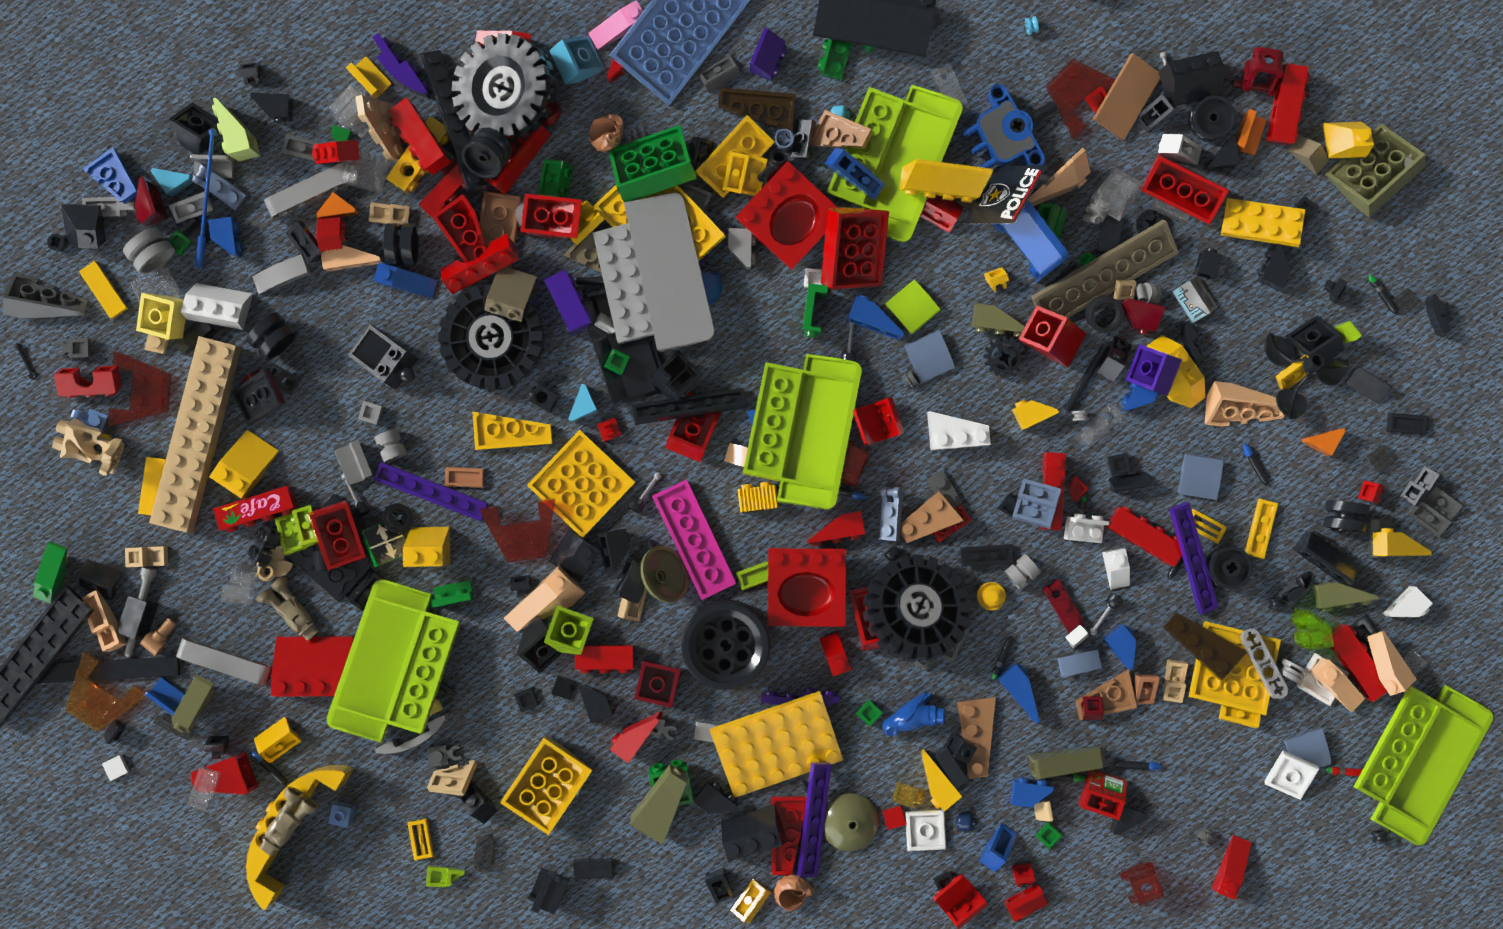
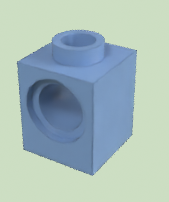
(342, 814)

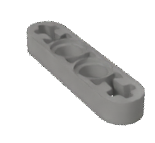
(1267, 661)

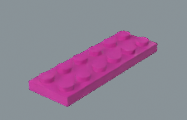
(694, 539)

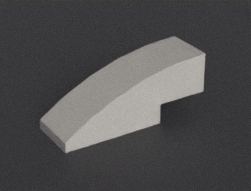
(281, 274)

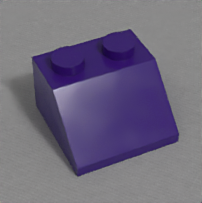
(767, 55)
(1153, 370)

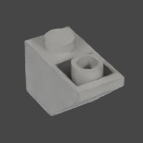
(740, 246)

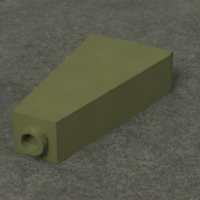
(1065, 762)
(659, 805)

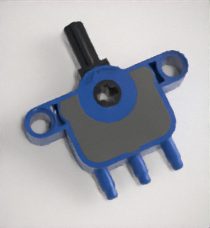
(999, 137)

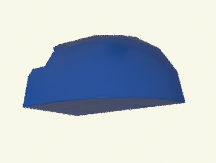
(712, 285)

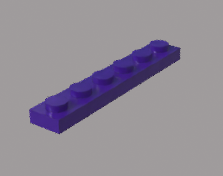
(429, 491)
(1193, 557)
(814, 819)

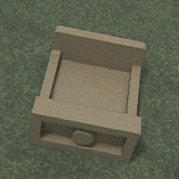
(510, 293)

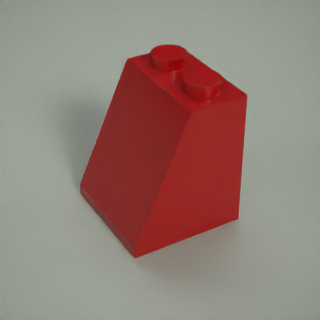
(1052, 336)
(235, 775)

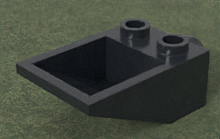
(384, 358)

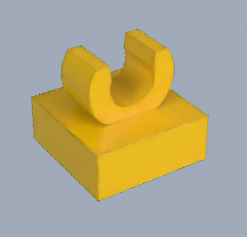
(996, 277)

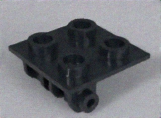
(255, 551)

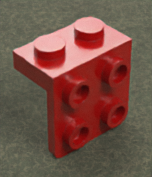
(878, 421)
(960, 901)

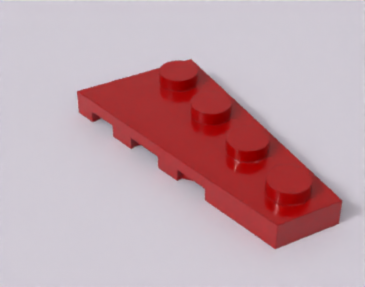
(791, 814)

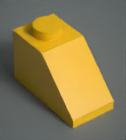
(1031, 413)

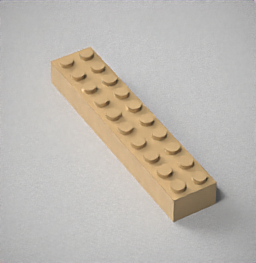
(195, 435)

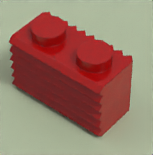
(331, 233)

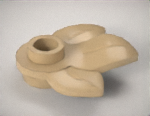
(277, 566)

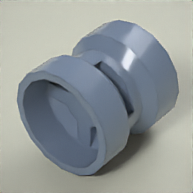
(784, 136)

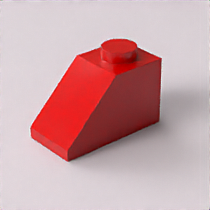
(835, 654)

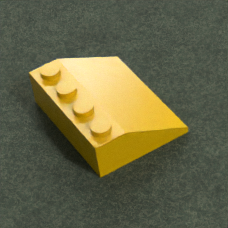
(944, 180)
(546, 785)

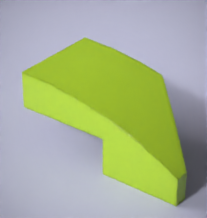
(442, 876)

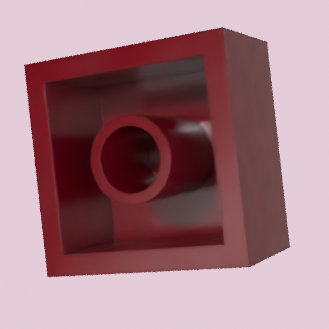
(657, 683)

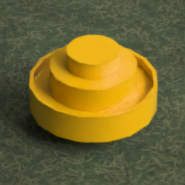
(991, 596)

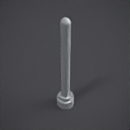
(147, 576)

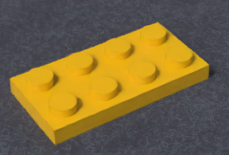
(744, 139)
(1263, 222)

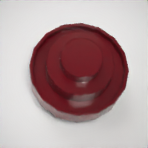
(554, 115)

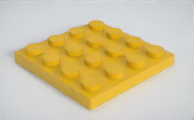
(582, 483)
(1242, 685)

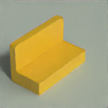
(369, 77)
(276, 740)

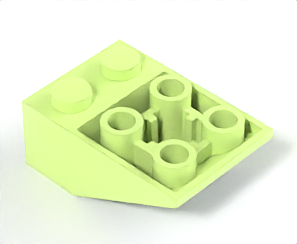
(238, 140)

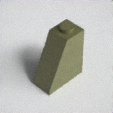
(193, 704)

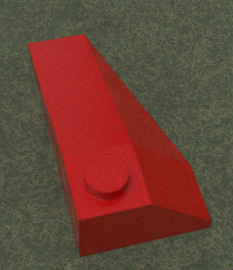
(461, 228)

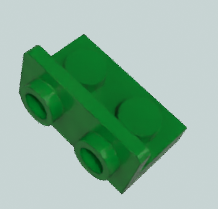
(834, 58)
(555, 178)
(452, 593)

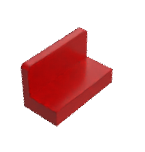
(941, 212)
(1026, 902)

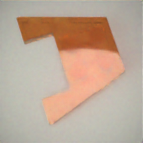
(92, 702)

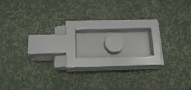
(111, 206)

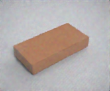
(464, 477)

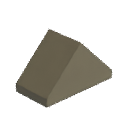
(1309, 153)

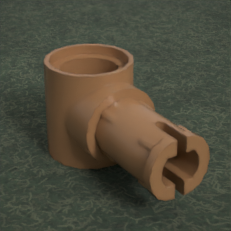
(157, 640)

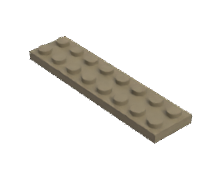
(1100, 275)

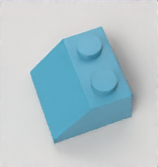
(576, 59)

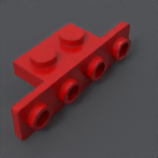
(443, 192)

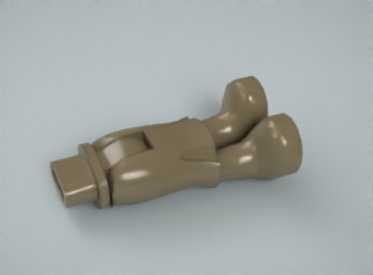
(290, 610)
(287, 821)

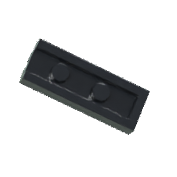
(986, 555)

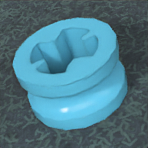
(1031, 25)

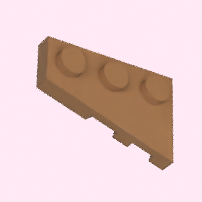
(840, 132)
(929, 518)
(1116, 695)

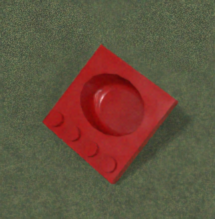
(787, 215)
(806, 587)

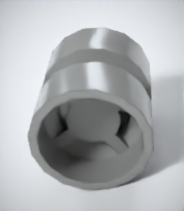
(390, 445)
(1022, 572)

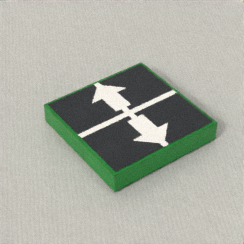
(383, 544)

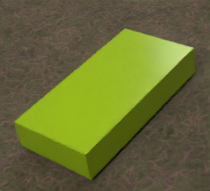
(1348, 332)
(753, 576)

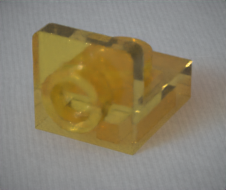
(908, 795)

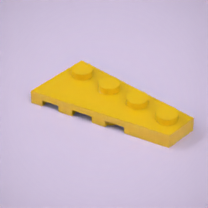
(505, 432)

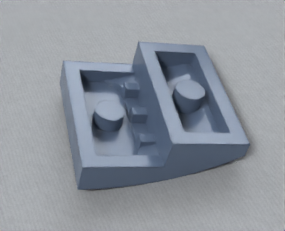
(929, 356)
(1200, 476)
(1036, 503)
(1310, 747)

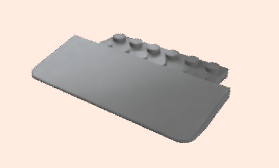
(654, 275)

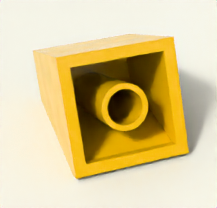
(427, 547)

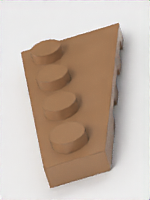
(976, 726)

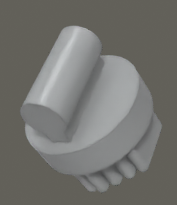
(1094, 214)
(1148, 293)

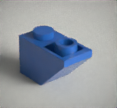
(225, 233)
(1137, 397)
(1029, 793)

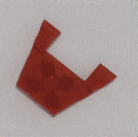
(1071, 88)
(148, 391)
(523, 539)

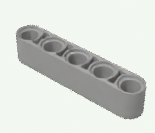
(306, 191)
(223, 661)

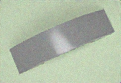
(393, 747)

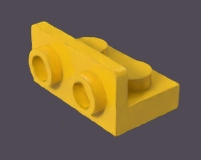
(589, 220)

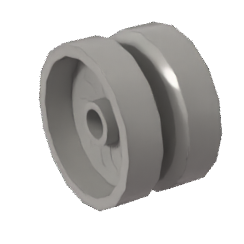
(148, 250)

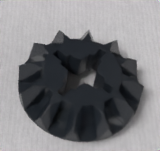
(1148, 215)
(405, 521)

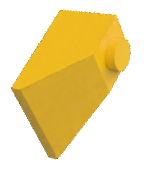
(1347, 139)

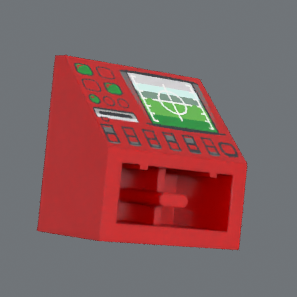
(1103, 794)

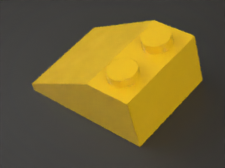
(244, 464)

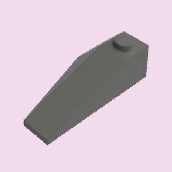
(29, 299)

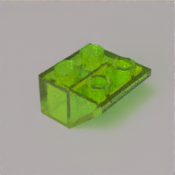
(1311, 630)

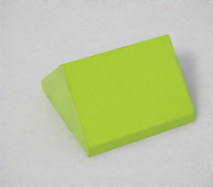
(568, 631)

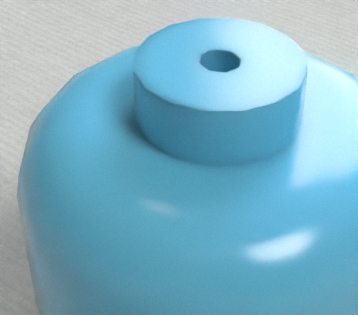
(840, 110)

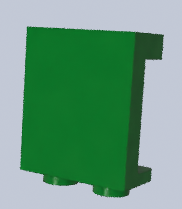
(813, 291)

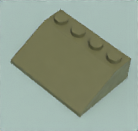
(1376, 178)

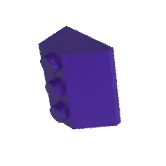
(569, 302)

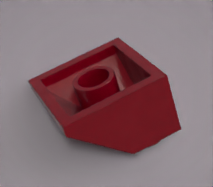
(149, 203)
(1142, 315)

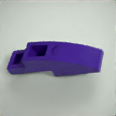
(403, 72)
(772, 698)

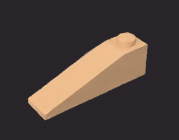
(1064, 180)

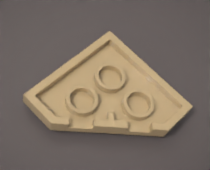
(381, 128)

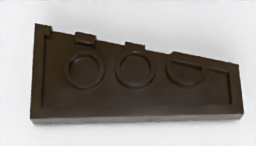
(762, 106)
(1208, 648)

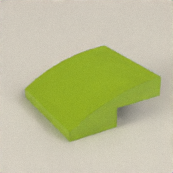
(912, 307)
(296, 530)

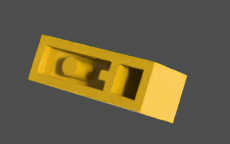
(1396, 544)
(940, 788)

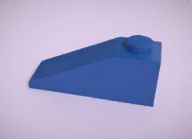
(854, 172)
(405, 280)
(870, 316)
(1019, 687)

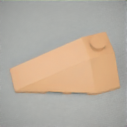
(1233, 402)
(542, 601)

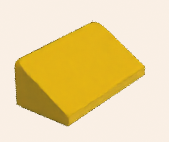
(750, 901)

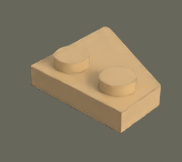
(453, 779)

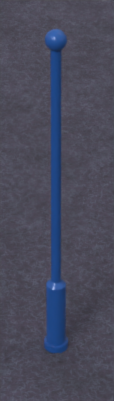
(202, 239)

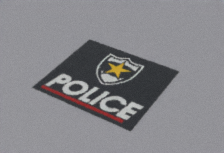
(1005, 194)

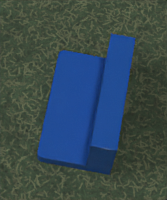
(166, 695)

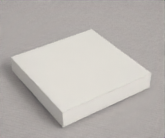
(1313, 686)
(1291, 775)
(925, 830)

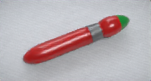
(1344, 771)

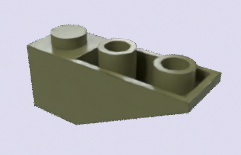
(994, 319)
(1336, 594)

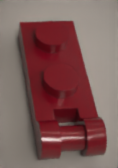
(1063, 606)

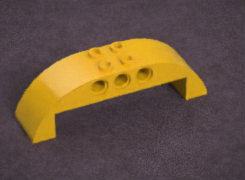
(264, 887)

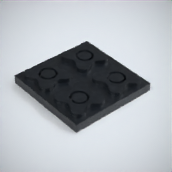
(342, 578)

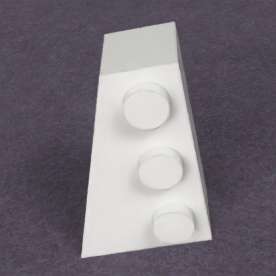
(953, 432)

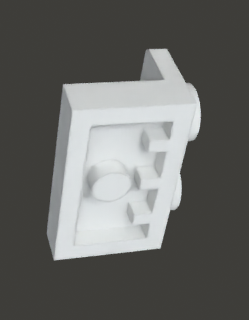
(1084, 529)

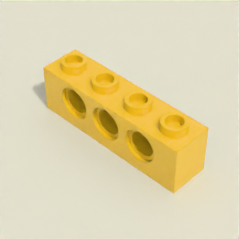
(407, 160)

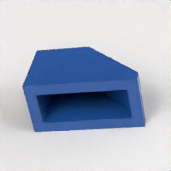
(1122, 644)
(998, 848)

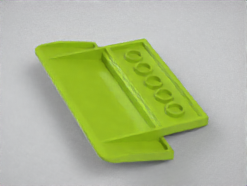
(902, 133)
(804, 428)
(393, 664)
(1422, 760)

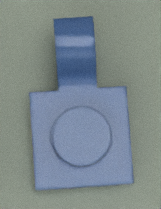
(92, 418)

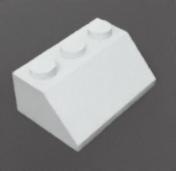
(216, 306)

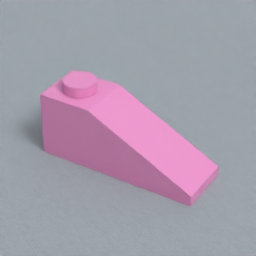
(616, 25)

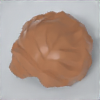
(606, 132)
(792, 891)

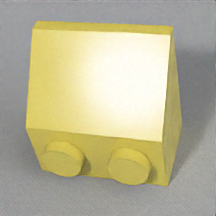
(161, 316)

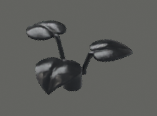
(1330, 373)

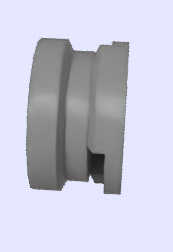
(1291, 674)

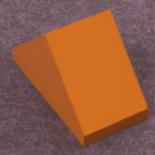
(336, 206)
(1325, 442)

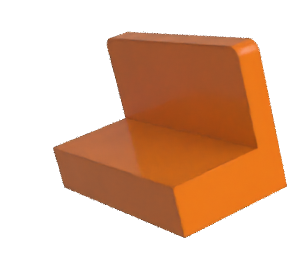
(1250, 132)

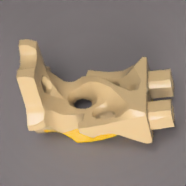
(77, 440)

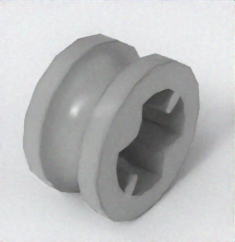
(1080, 416)

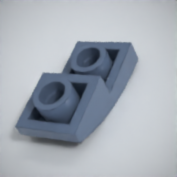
(1079, 663)

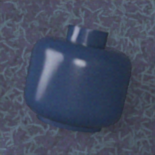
(965, 821)

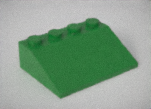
(652, 164)

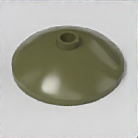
(664, 574)
(843, 811)

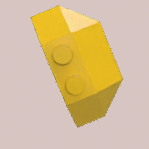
(1189, 382)

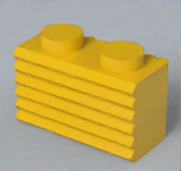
(757, 498)

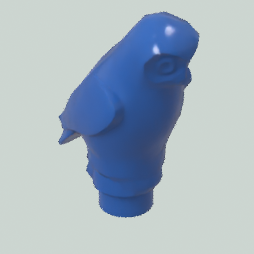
(914, 715)

